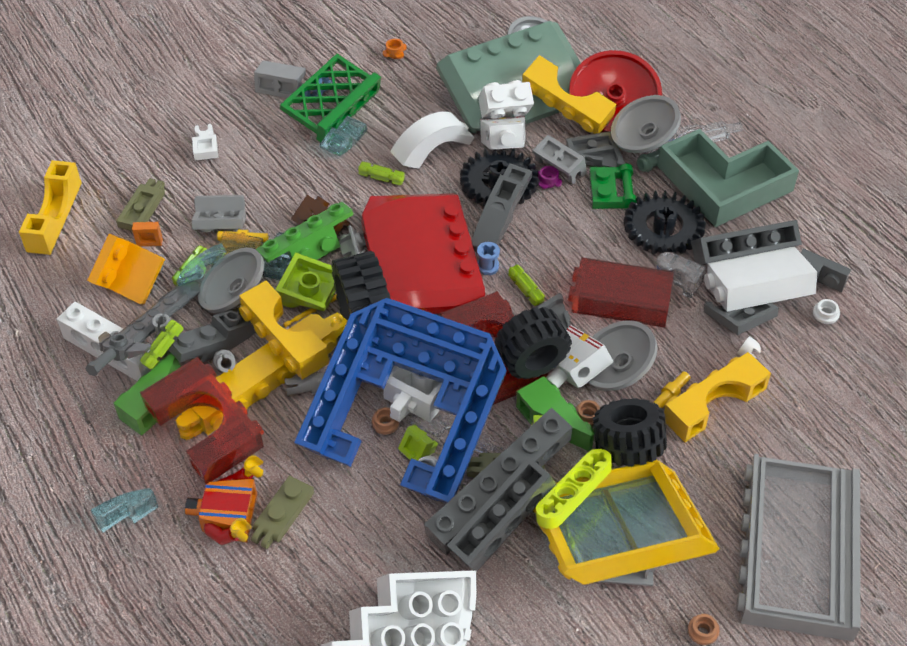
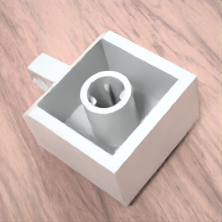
(411, 394)

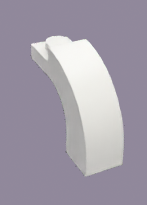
(427, 134)

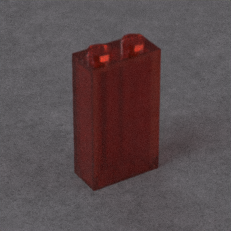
(621, 292)

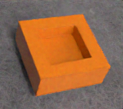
(147, 233)

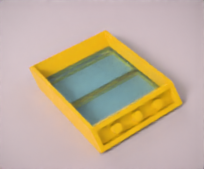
(630, 525)

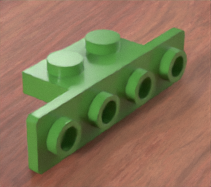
(311, 238)

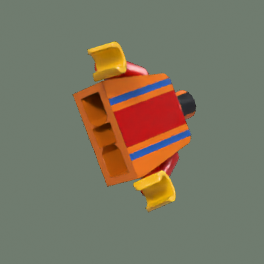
(228, 504)

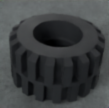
(533, 343)
(631, 431)

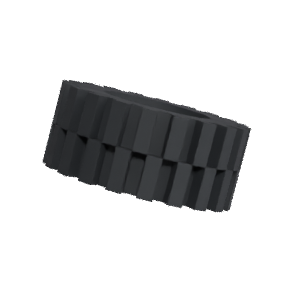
(358, 282)

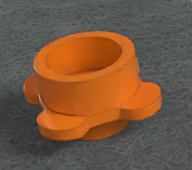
(394, 49)

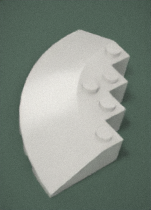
(416, 611)

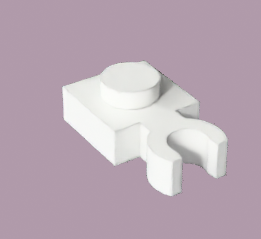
(204, 144)

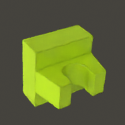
(416, 443)

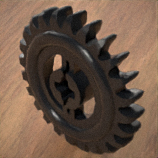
(476, 175)
(690, 218)

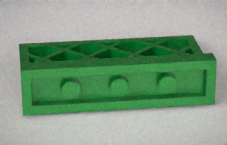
(348, 105)

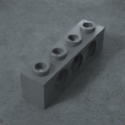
(746, 242)
(502, 514)

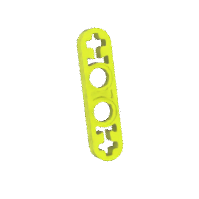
(568, 485)

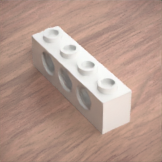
(84, 327)

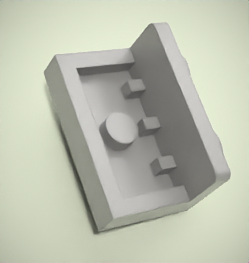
(219, 213)

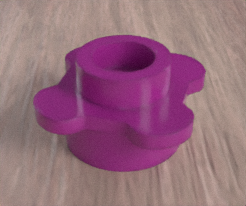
(549, 177)

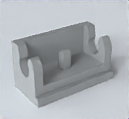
(278, 78)
(560, 157)

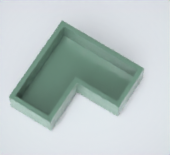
(724, 184)

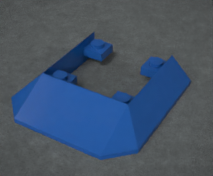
(421, 343)

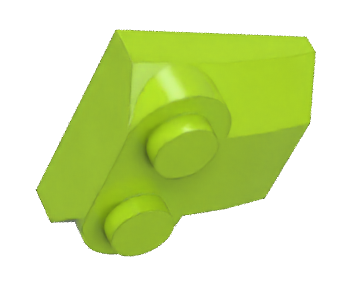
(306, 283)

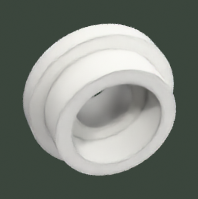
(826, 311)

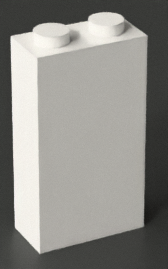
(761, 278)

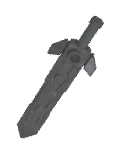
(129, 340)

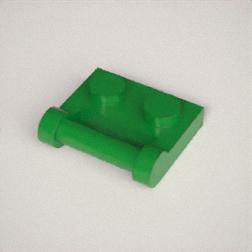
(604, 187)

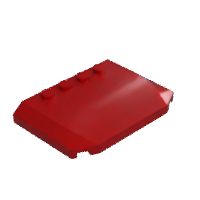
(423, 250)

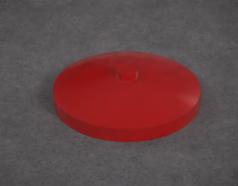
(617, 77)

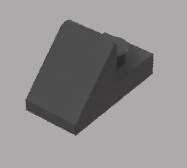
(828, 271)

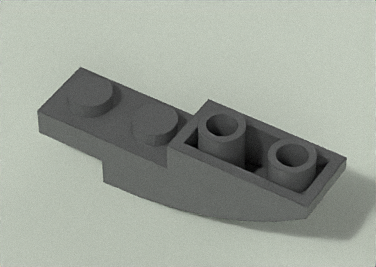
(501, 205)
(224, 332)

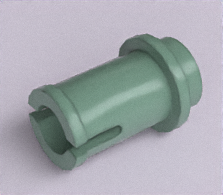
(648, 161)

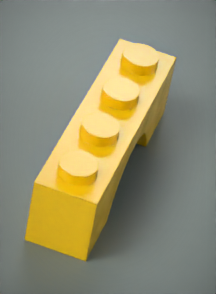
(590, 111)
(42, 230)
(301, 350)
(741, 379)

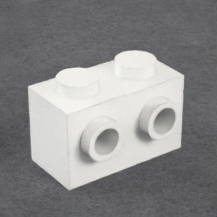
(505, 99)

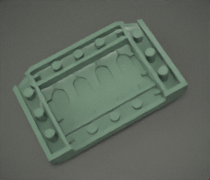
(506, 61)

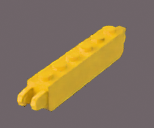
(257, 376)

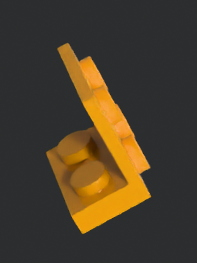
(126, 269)

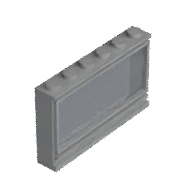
(801, 548)

